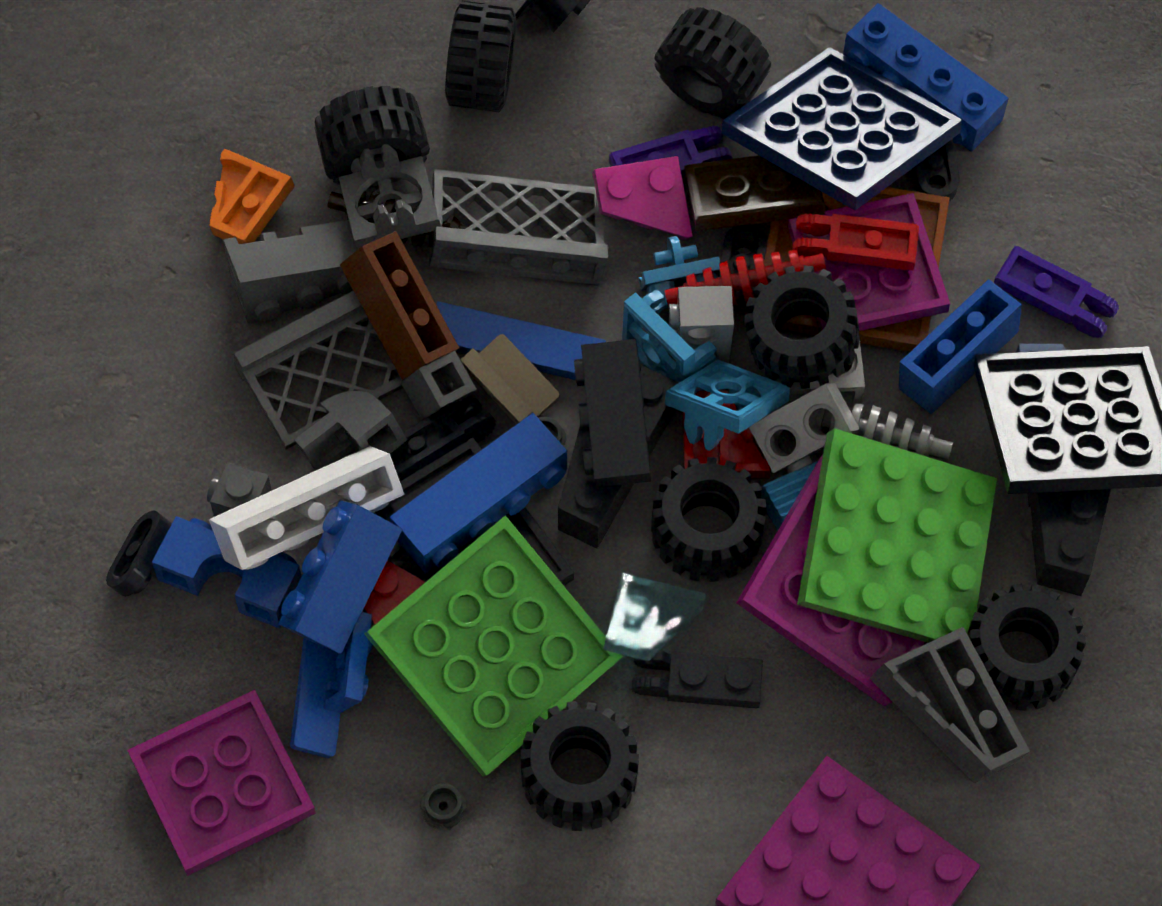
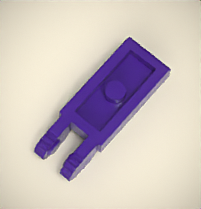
(681, 144)
(1055, 291)

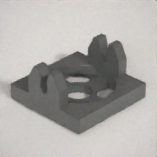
(382, 174)

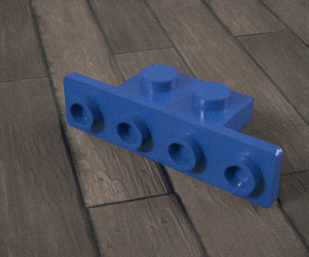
(327, 688)

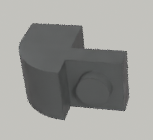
(351, 423)

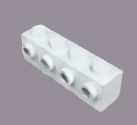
(297, 510)

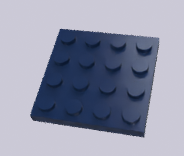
(841, 128)

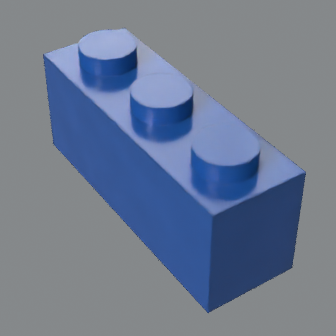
(948, 353)
(339, 576)

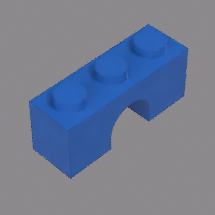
(193, 555)

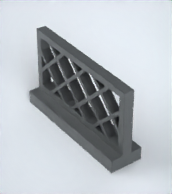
(517, 251)
(305, 336)

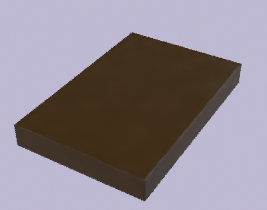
(747, 193)

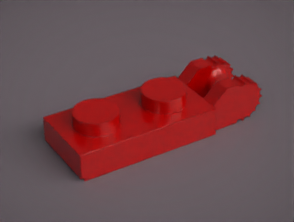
(859, 240)

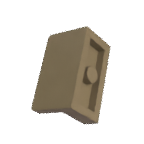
(510, 379)

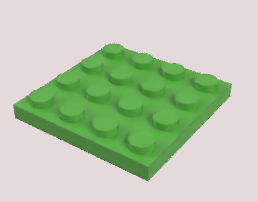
(896, 539)
(492, 645)

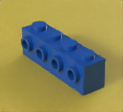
(914, 62)
(480, 493)

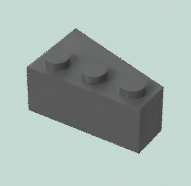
(289, 270)
(954, 704)

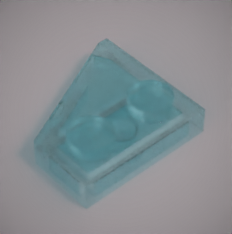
(649, 615)

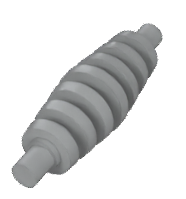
(923, 443)

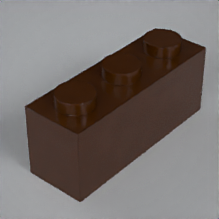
(398, 304)

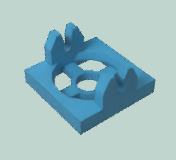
(661, 339)
(750, 392)

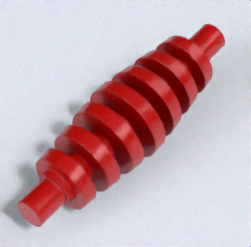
(747, 279)

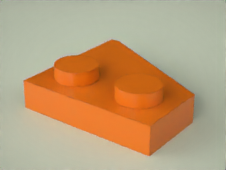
(246, 197)

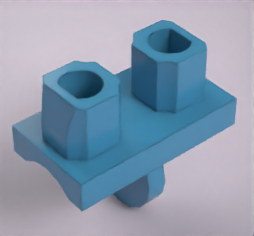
(666, 277)

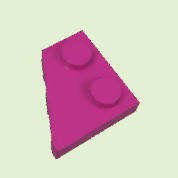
(645, 194)

